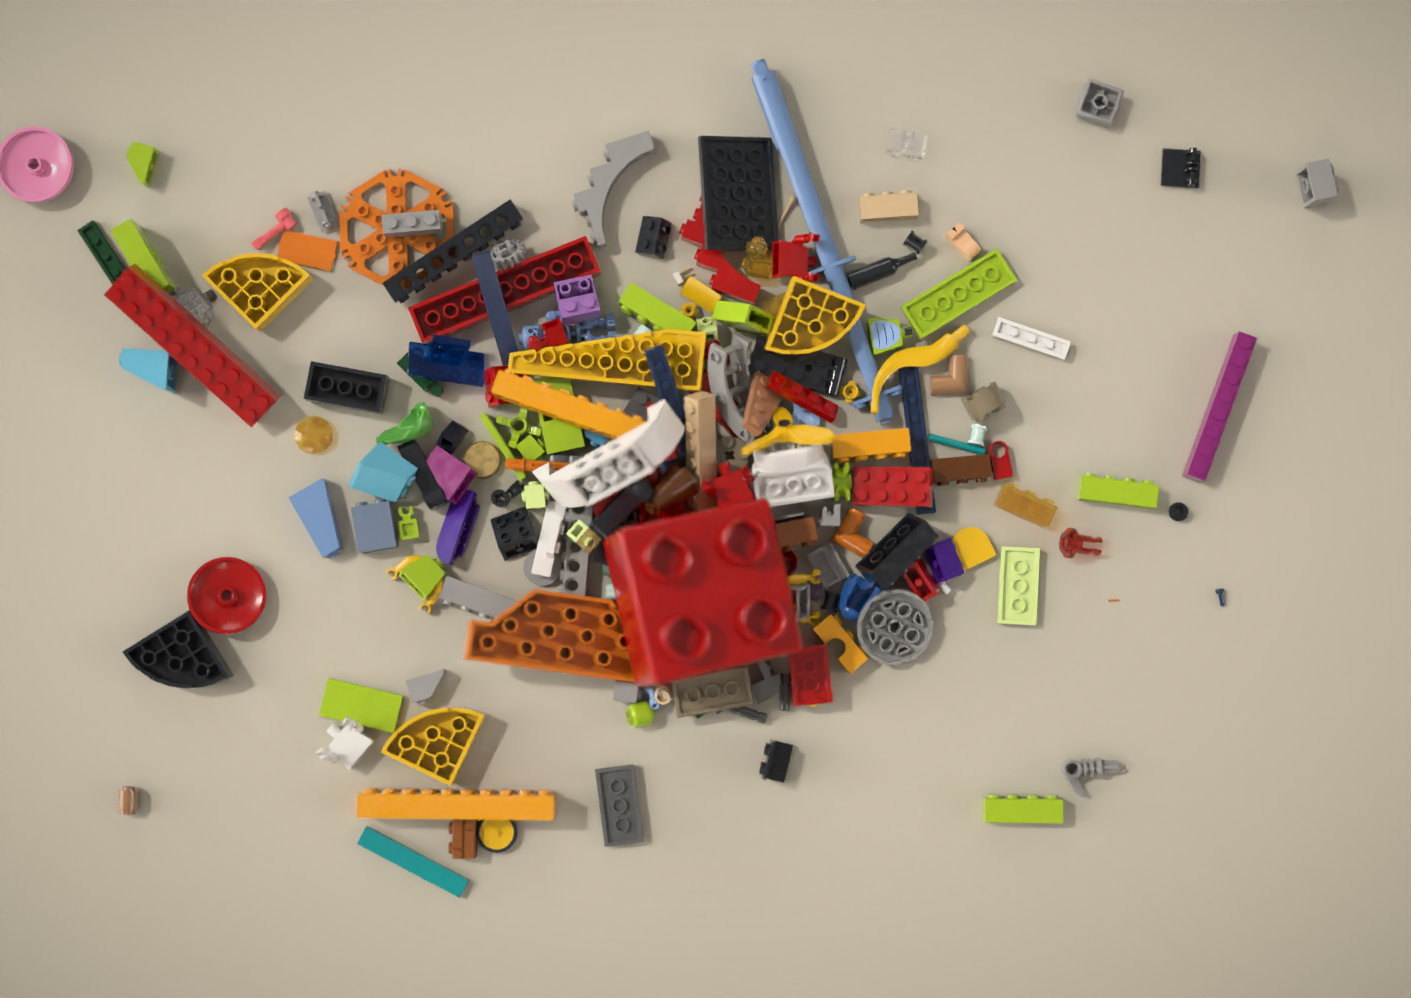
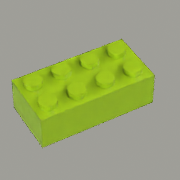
(653, 311)

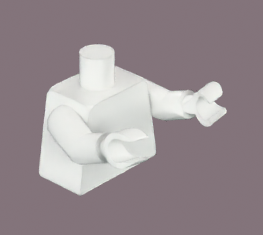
(348, 743)

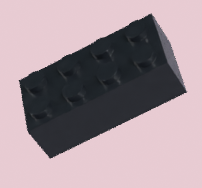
(346, 388)
(897, 551)

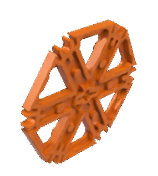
(395, 203)

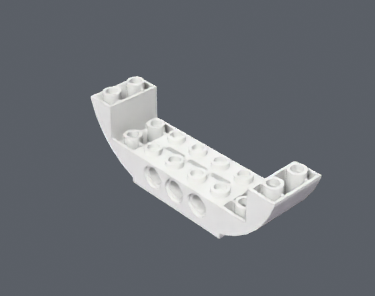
(616, 462)

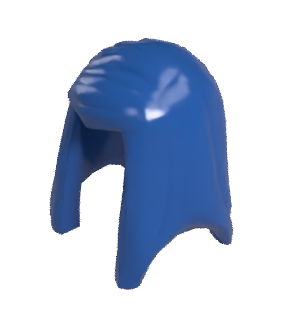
(855, 595)

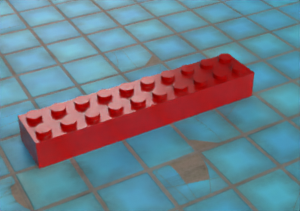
(519, 285)
(192, 345)

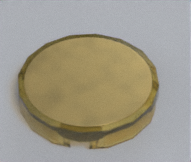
(483, 459)

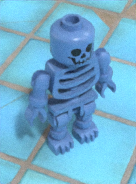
(531, 330)

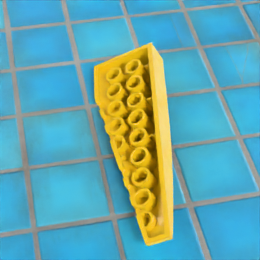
(619, 359)

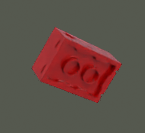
(810, 676)

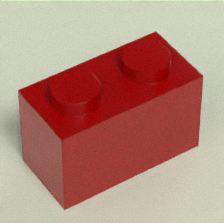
(921, 580)

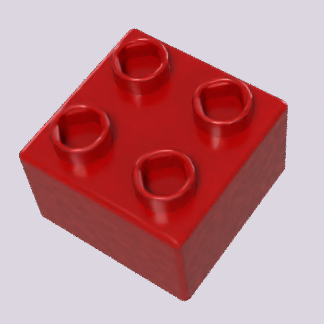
(702, 592)

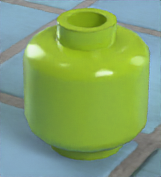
(640, 714)

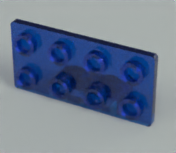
(446, 361)

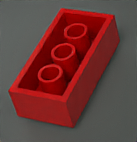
(893, 486)

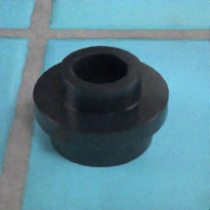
(1184, 511)

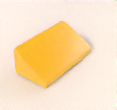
(700, 294)

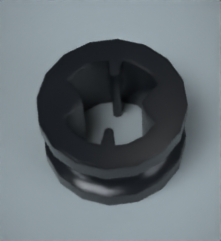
(515, 489)

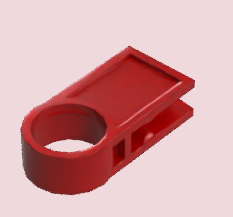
(1000, 466)

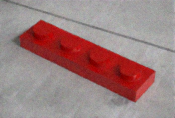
(802, 396)

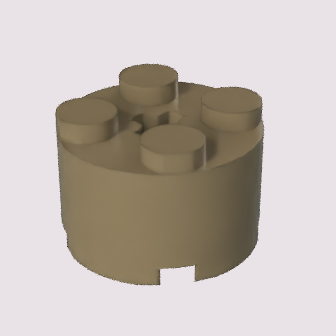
(984, 401)
(727, 445)

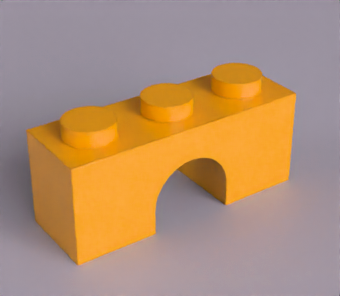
(831, 628)

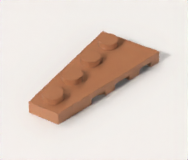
(760, 404)

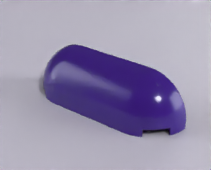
(457, 528)

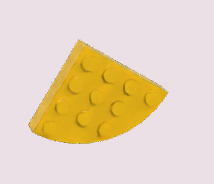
(258, 285)
(811, 318)
(436, 741)

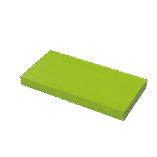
(362, 704)

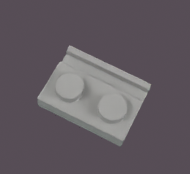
(829, 564)

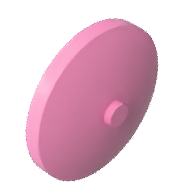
(35, 164)

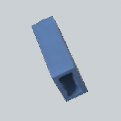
(318, 516)

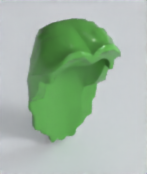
(411, 427)

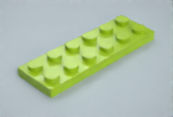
(958, 293)

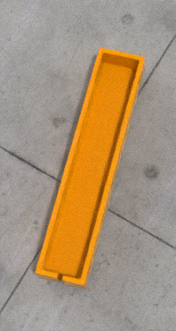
(456, 805)

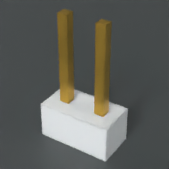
(677, 276)

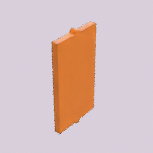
(307, 250)

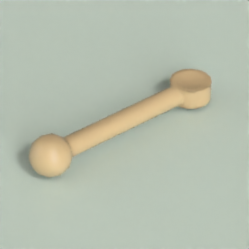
(792, 199)

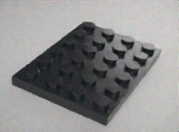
(737, 191)

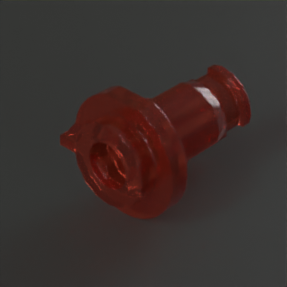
(1072, 543)

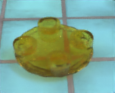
(313, 434)

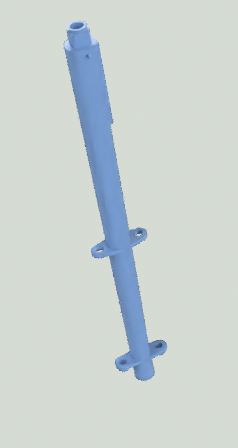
(789, 146)

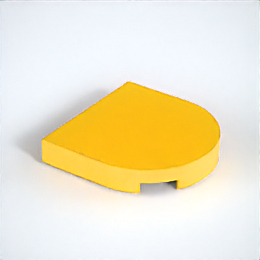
(972, 547)

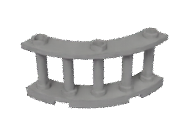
(717, 372)

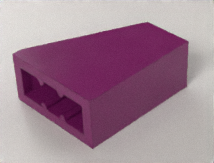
(450, 474)

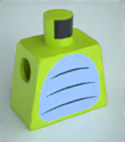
(886, 334)

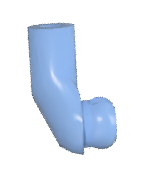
(654, 705)

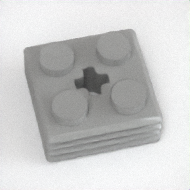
(1110, 100)

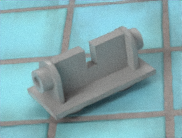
(323, 210)

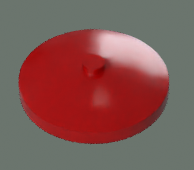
(226, 595)

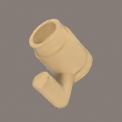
(664, 693)

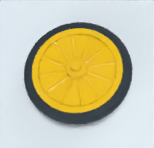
(496, 835)

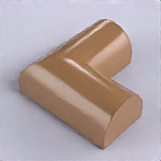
(957, 380)

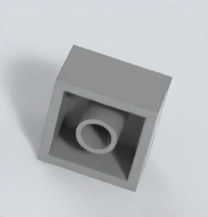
(1317, 183)

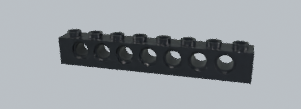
(506, 211)

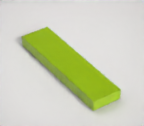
(501, 442)

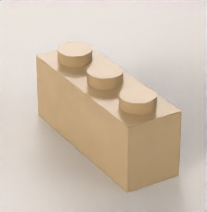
(888, 206)

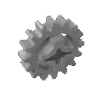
(508, 253)

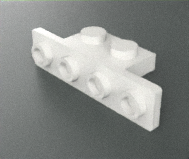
(549, 539)

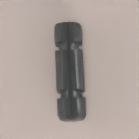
(784, 692)
(750, 714)

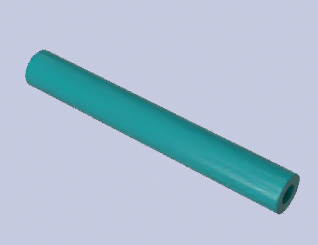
(956, 444)

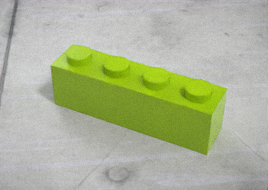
(1118, 492)
(1022, 809)

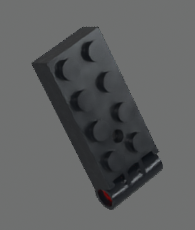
(826, 371)

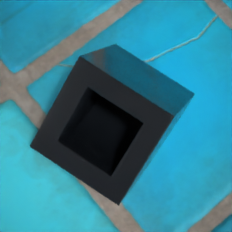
(452, 437)

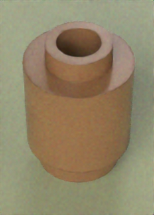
(128, 800)

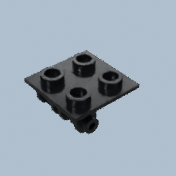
(1180, 167)

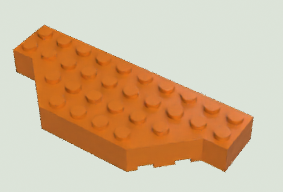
(554, 635)

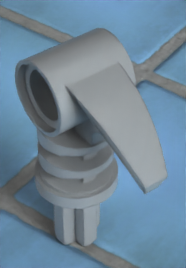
(1084, 768)

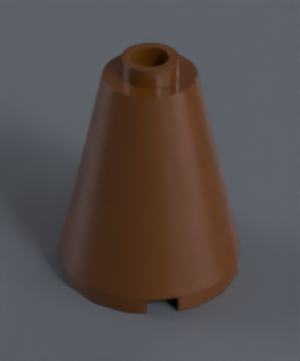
(671, 489)

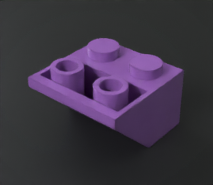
(577, 300)

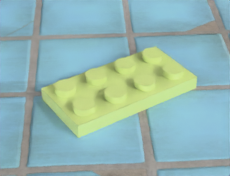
(1018, 585)

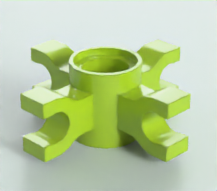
(514, 440)
(841, 481)

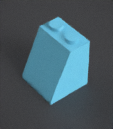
(151, 365)
(384, 474)

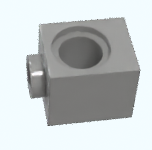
(626, 692)

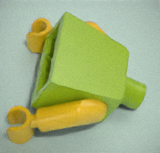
(422, 576)

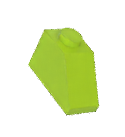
(143, 161)

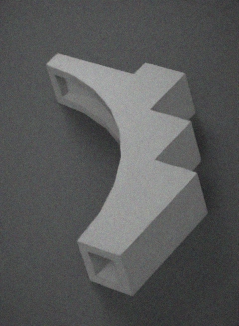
(621, 155)

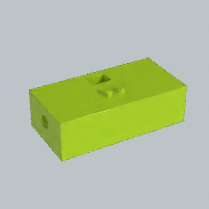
(141, 252)
(558, 435)

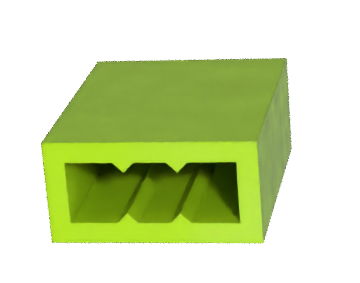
(742, 317)

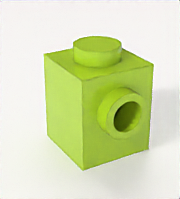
(532, 448)

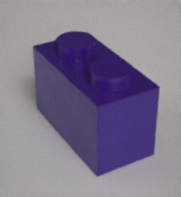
(944, 560)

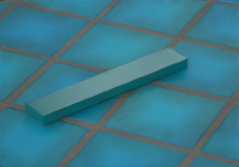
(412, 861)

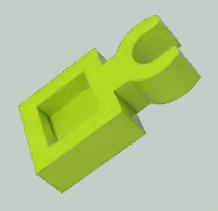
(408, 527)

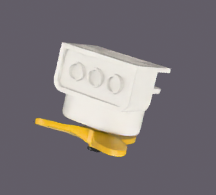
(791, 462)

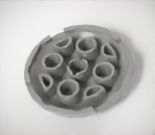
(910, 635)

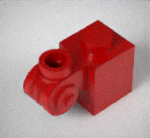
(553, 336)

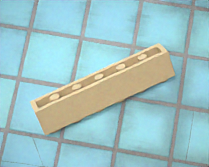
(701, 445)

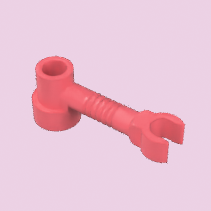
(285, 221)

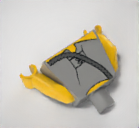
(801, 596)

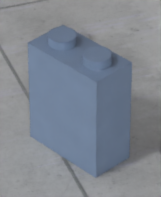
(374, 526)

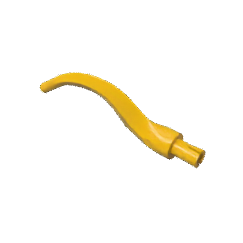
(916, 357)

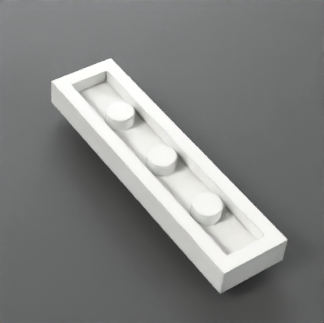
(1031, 338)

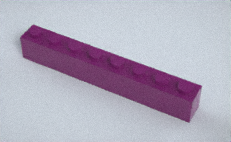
(1219, 407)

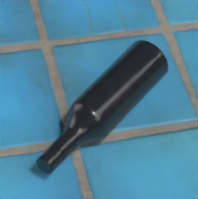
(877, 270)

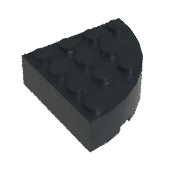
(179, 655)

